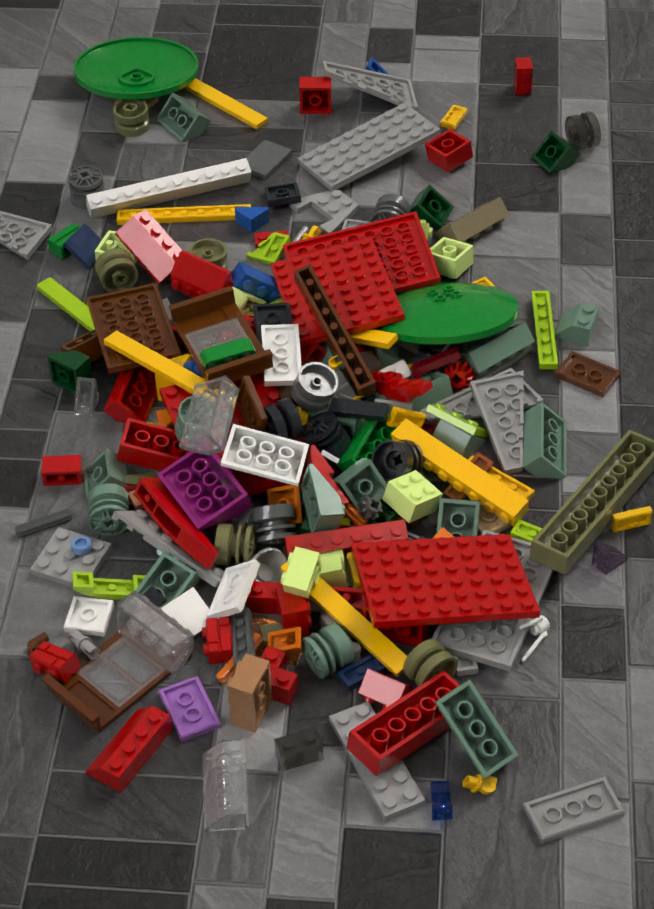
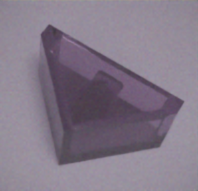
(607, 557)

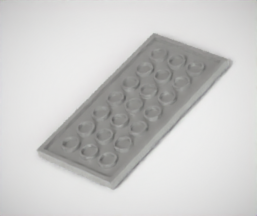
(368, 146)
(500, 640)

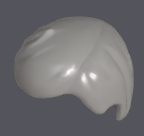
(270, 563)

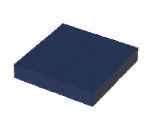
(83, 244)

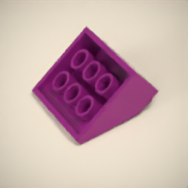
(205, 489)

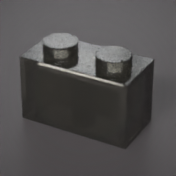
(299, 749)

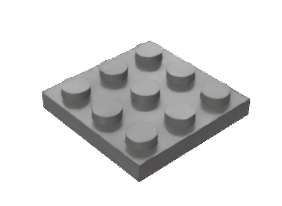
(59, 561)

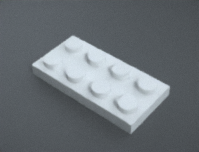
(285, 346)

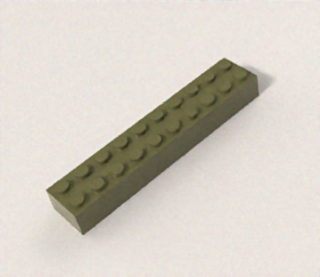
(593, 503)

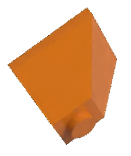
(285, 495)

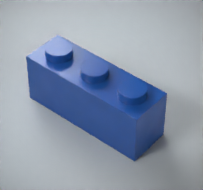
(255, 282)

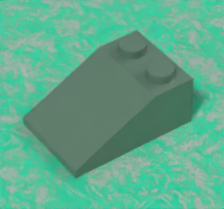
(321, 502)
(459, 517)
(169, 578)

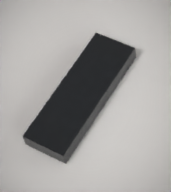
(359, 409)

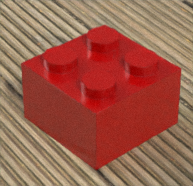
(315, 95)
(449, 150)

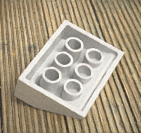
(265, 455)

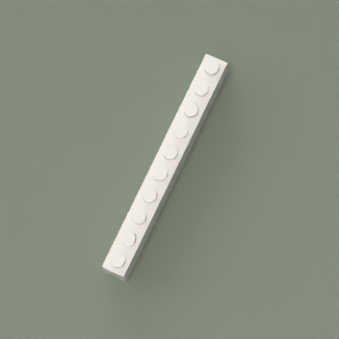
(168, 188)

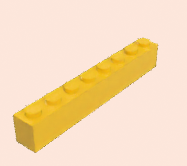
(465, 475)

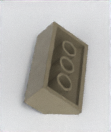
(475, 221)

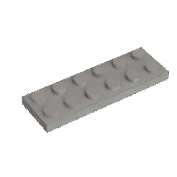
(392, 790)

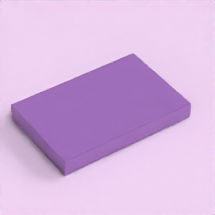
(189, 709)

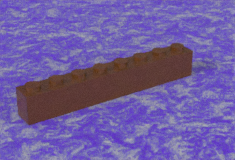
(334, 331)

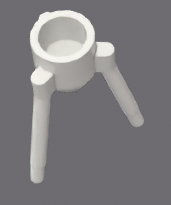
(536, 627)

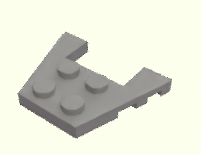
(332, 204)

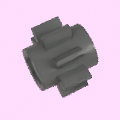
(369, 507)

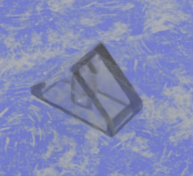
(86, 396)

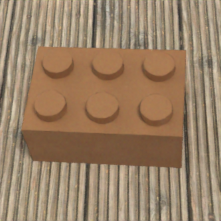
(249, 692)

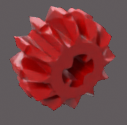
(464, 373)

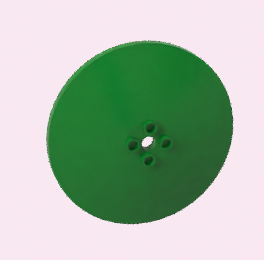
(136, 68)
(453, 313)

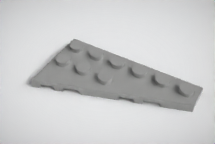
(385, 86)
(22, 234)
(465, 404)
(501, 409)
(143, 523)

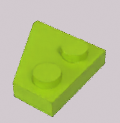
(270, 249)

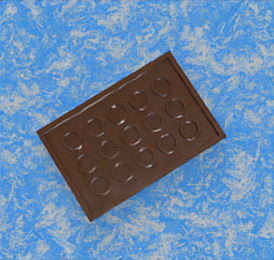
(137, 314)

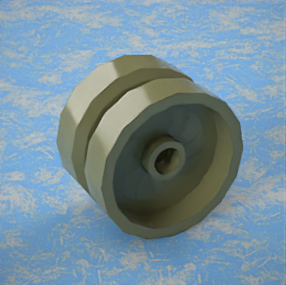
(131, 117)
(211, 250)
(116, 270)
(428, 661)

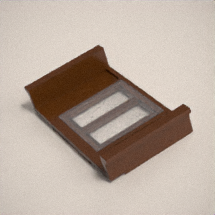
(215, 321)
(109, 683)

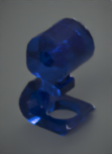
(441, 800)

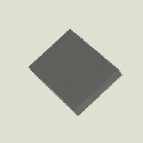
(267, 158)

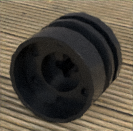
(326, 434)
(397, 458)

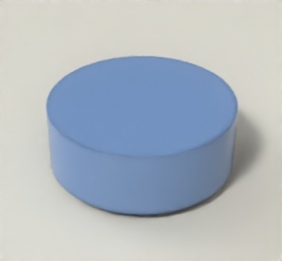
(81, 545)

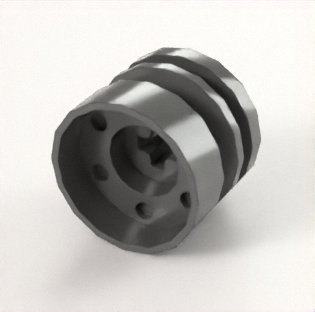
(82, 182)
(390, 206)
(274, 523)

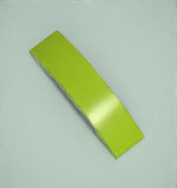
(104, 588)

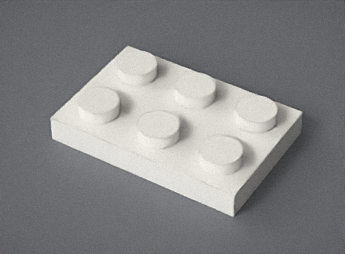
(234, 589)

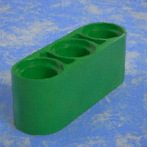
(226, 352)

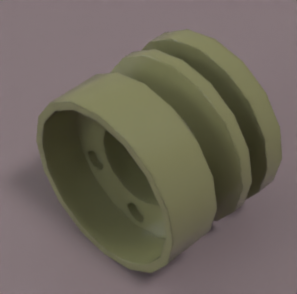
(234, 544)

